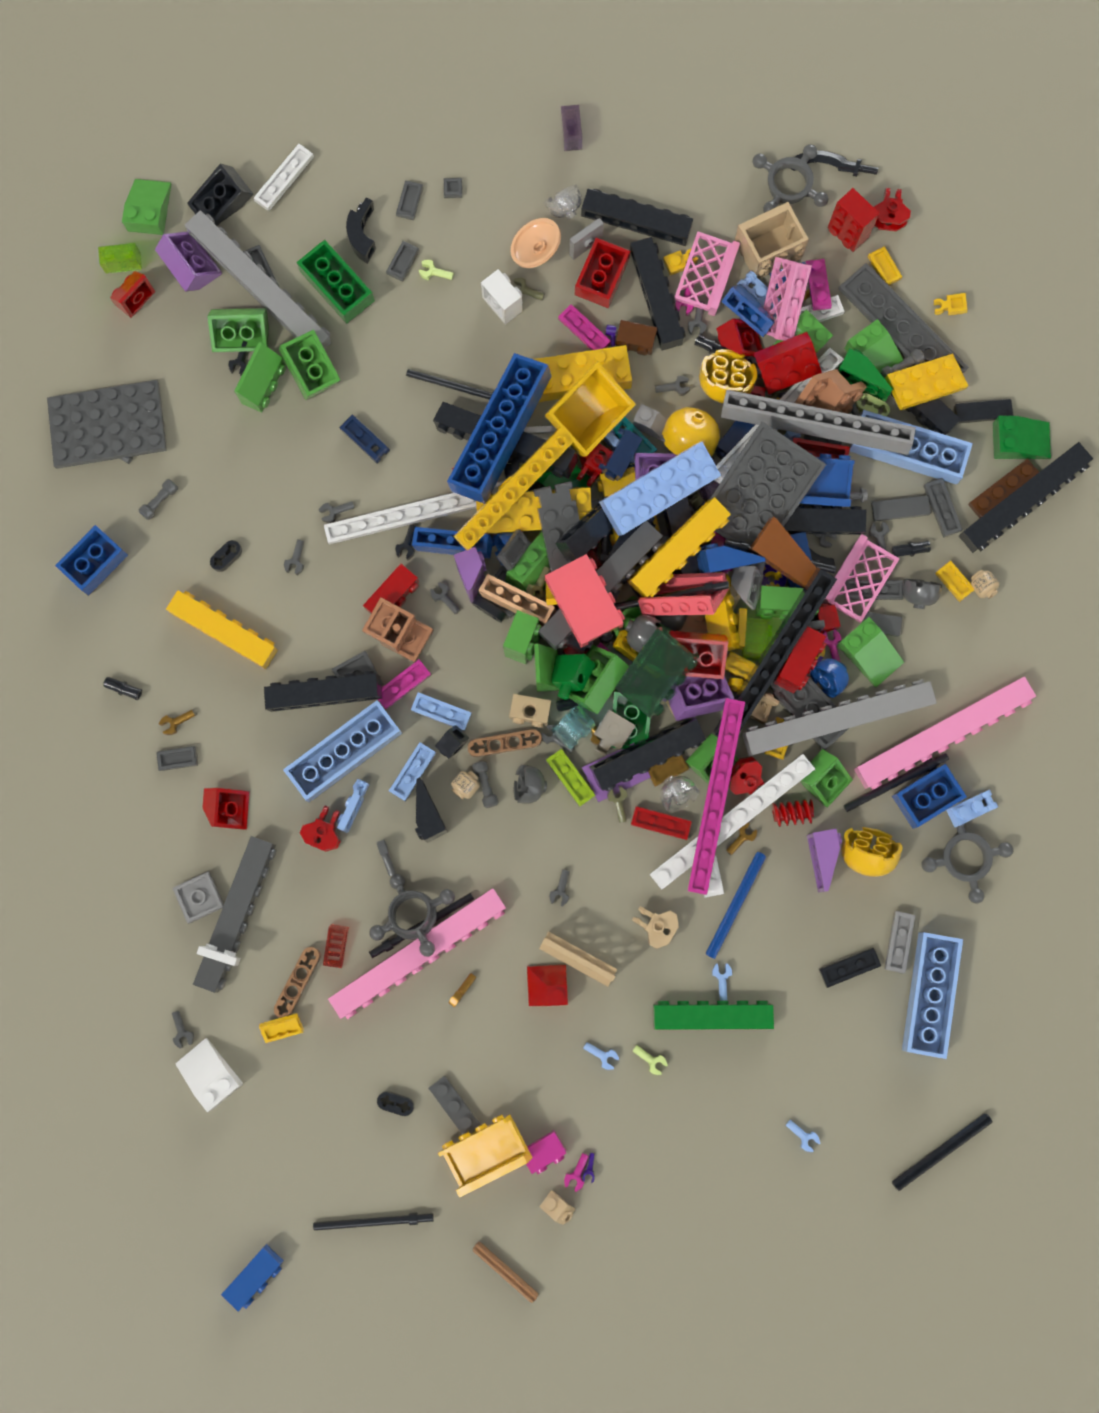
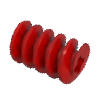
(793, 812)

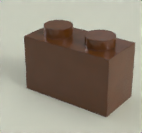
(636, 337)

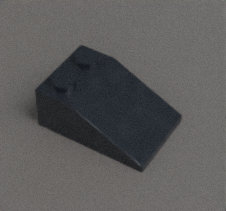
(221, 194)
(427, 816)

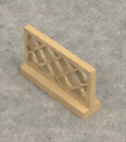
(578, 959)

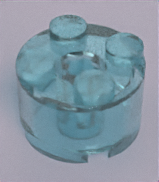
(573, 726)

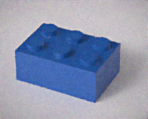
(91, 560)
(929, 796)

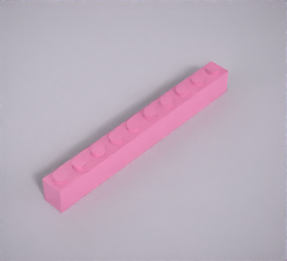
(945, 732)
(411, 960)

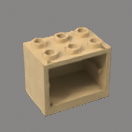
(771, 236)

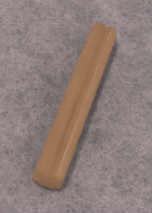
(505, 1272)

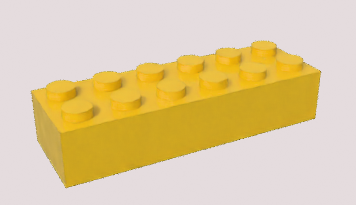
(569, 368)
(524, 512)
(678, 547)

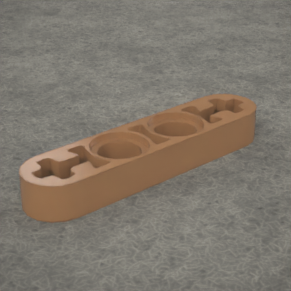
(504, 740)
(295, 981)

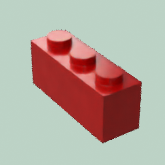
(394, 588)

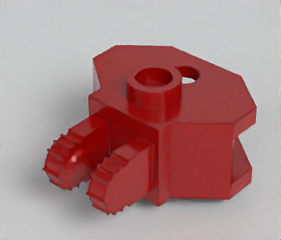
(892, 211)
(592, 461)
(747, 777)
(323, 830)

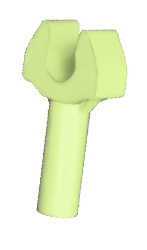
(434, 271)
(650, 1059)

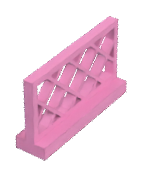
(720, 281)
(792, 298)
(849, 566)

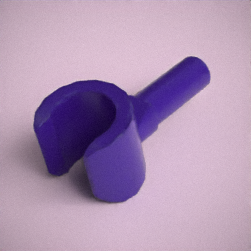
(611, 331)
(589, 1170)

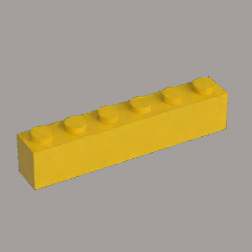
(221, 629)

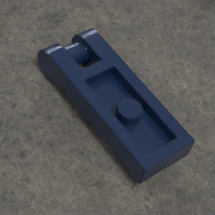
(364, 438)

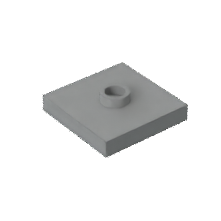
(585, 238)
(198, 897)

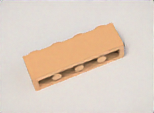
(515, 599)

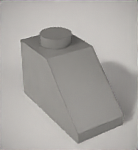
(650, 422)
(747, 583)

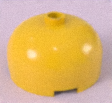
(725, 372)
(689, 427)
(868, 861)

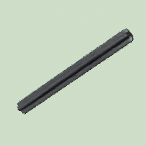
(942, 1152)

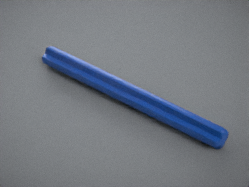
(735, 905)

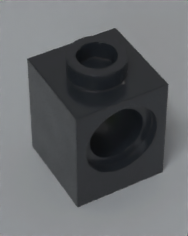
(452, 742)

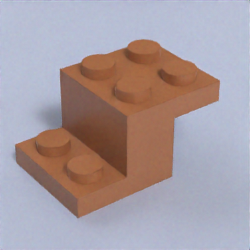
(831, 392)
(397, 630)

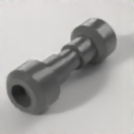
(916, 357)
(168, 488)
(489, 800)

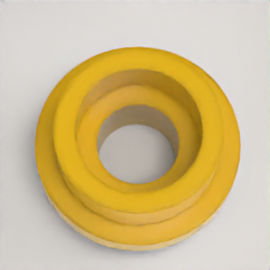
(735, 684)

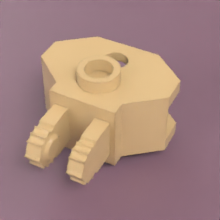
(656, 926)

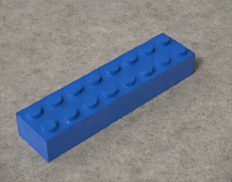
(499, 428)

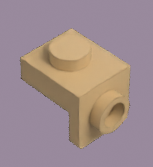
(763, 708)
(557, 1208)

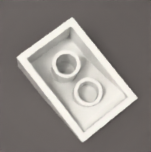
(208, 1075)

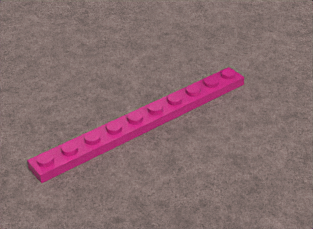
(716, 796)

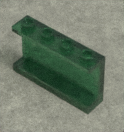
(657, 672)

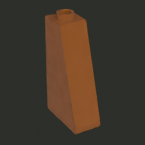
(783, 553)

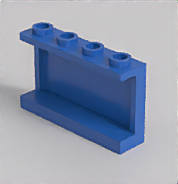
(833, 483)

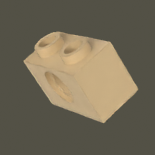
(521, 703)

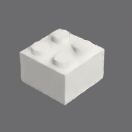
(502, 296)

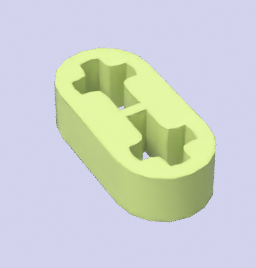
(873, 404)

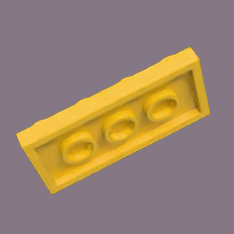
(926, 381)

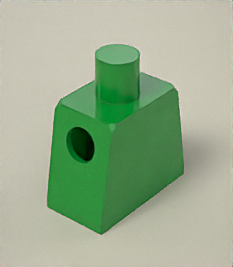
(571, 673)

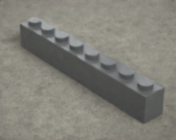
(614, 571)
(235, 912)

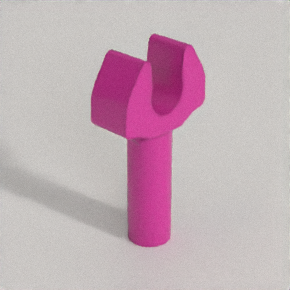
(687, 293)
(833, 644)
(577, 1173)

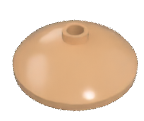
(535, 243)

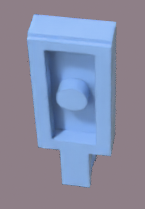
(352, 806)

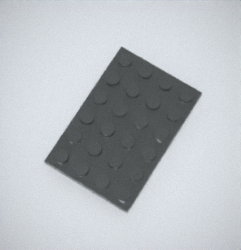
(106, 424)
(765, 483)

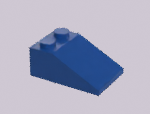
(715, 558)

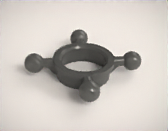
(809, 152)
(975, 895)
(426, 947)

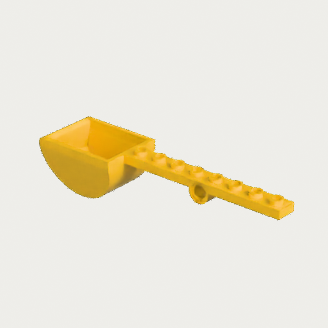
(581, 420)

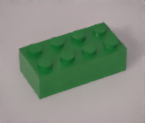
(335, 281)

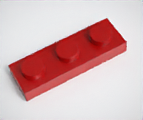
(661, 823)

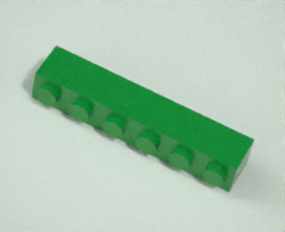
(713, 1016)

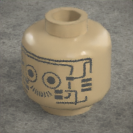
(985, 584)
(465, 784)

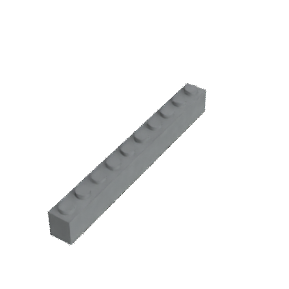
(253, 278)
(818, 422)
(839, 718)

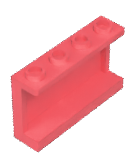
(584, 600)
(685, 605)

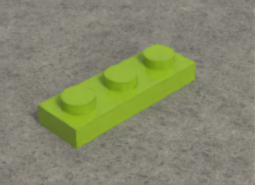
(570, 777)

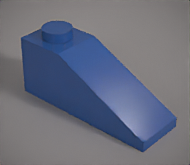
(748, 309)

